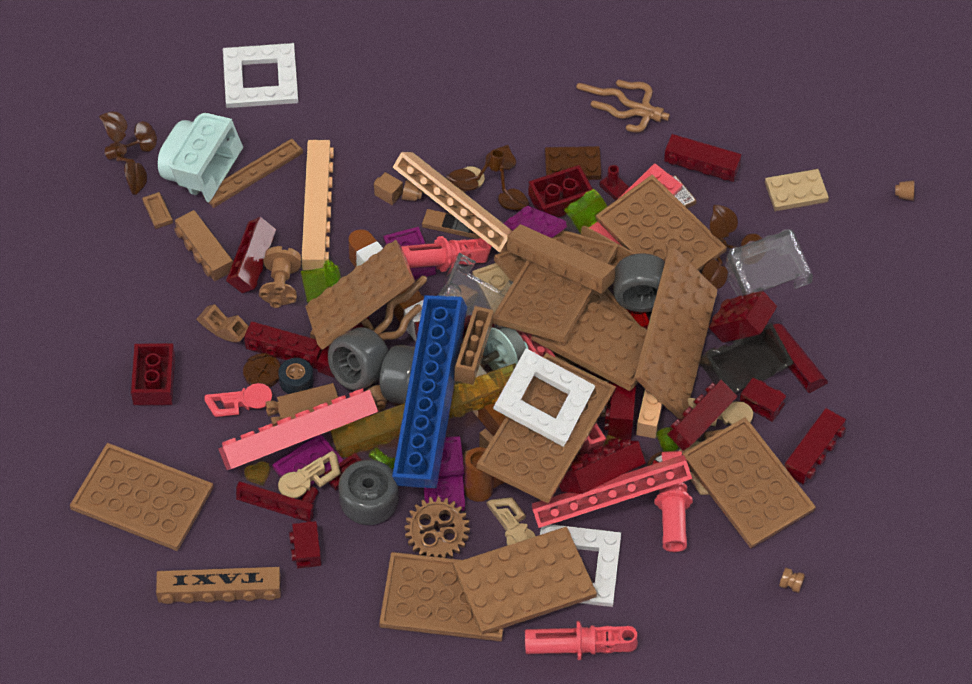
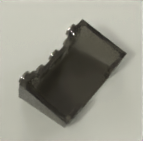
(746, 359)

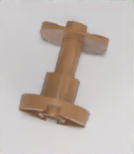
(281, 265)

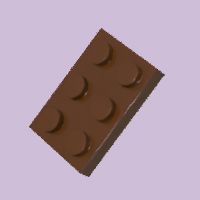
(566, 157)

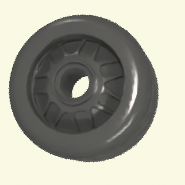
(638, 281)
(357, 358)
(396, 373)
(368, 492)

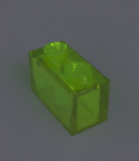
(585, 209)

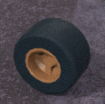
(295, 375)

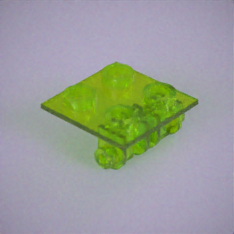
(320, 279)

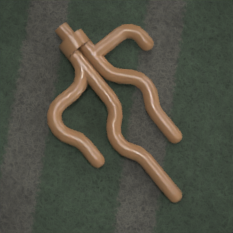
(639, 109)
(389, 313)

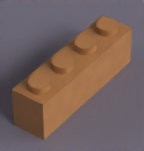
(203, 245)
(473, 345)

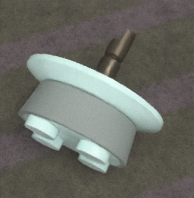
(503, 348)

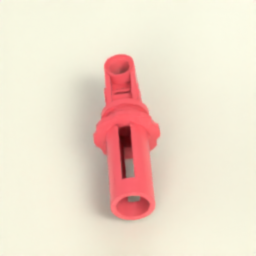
(443, 252)
(673, 503)
(580, 640)

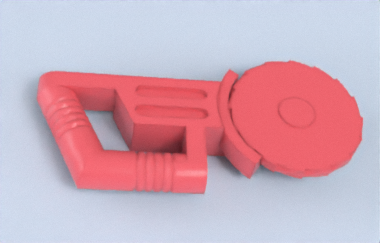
(252, 397)

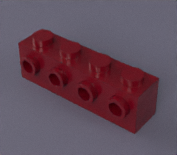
(702, 157)
(250, 255)
(281, 343)
(701, 415)
(815, 445)

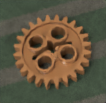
(433, 511)

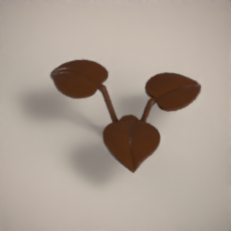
(115, 126)
(496, 160)
(721, 224)

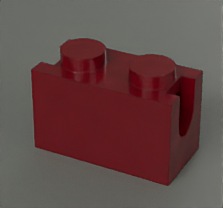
(763, 399)
(306, 544)

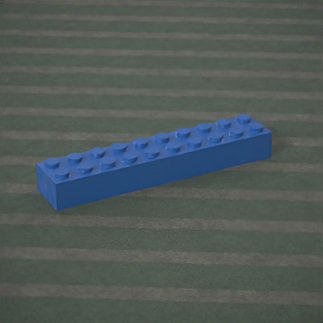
(430, 392)

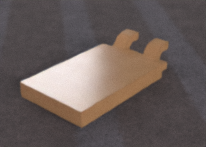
(300, 401)

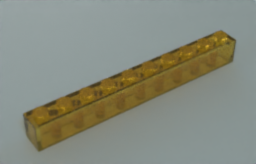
(386, 425)

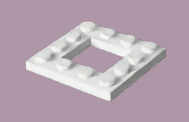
(273, 95)
(512, 406)
(608, 546)

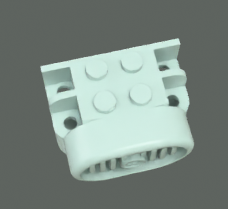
(199, 153)

